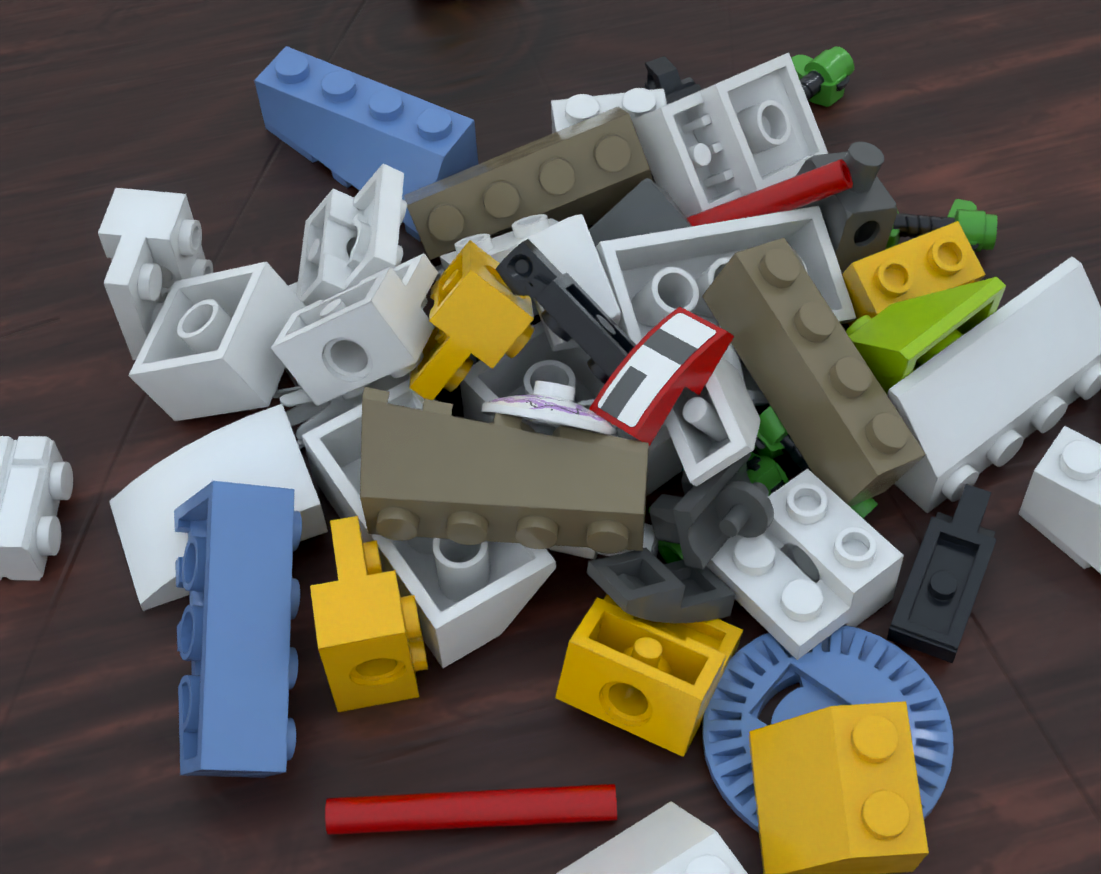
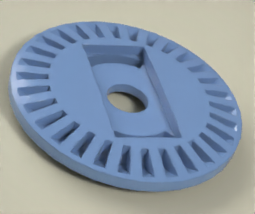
(840, 670)

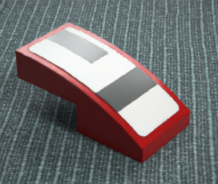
(652, 376)

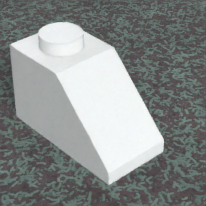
(713, 426)

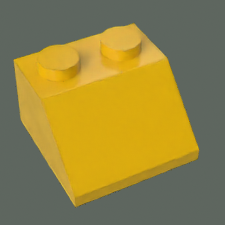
(839, 792)

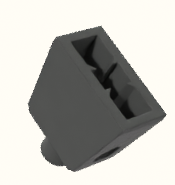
(861, 216)

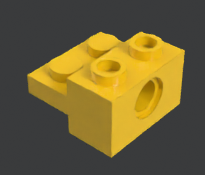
(912, 270)
(470, 315)
(365, 627)
(646, 672)

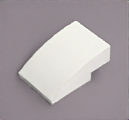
(731, 137)
(248, 451)

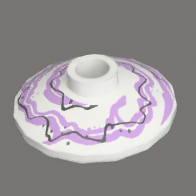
(549, 408)

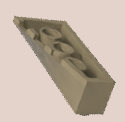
(559, 175)
(811, 372)
(498, 480)

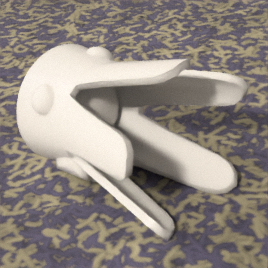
(308, 411)

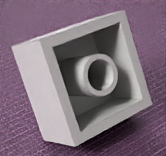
(215, 343)

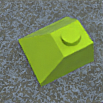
(921, 327)

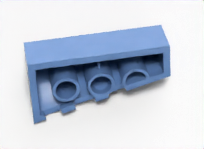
(362, 124)
(237, 629)

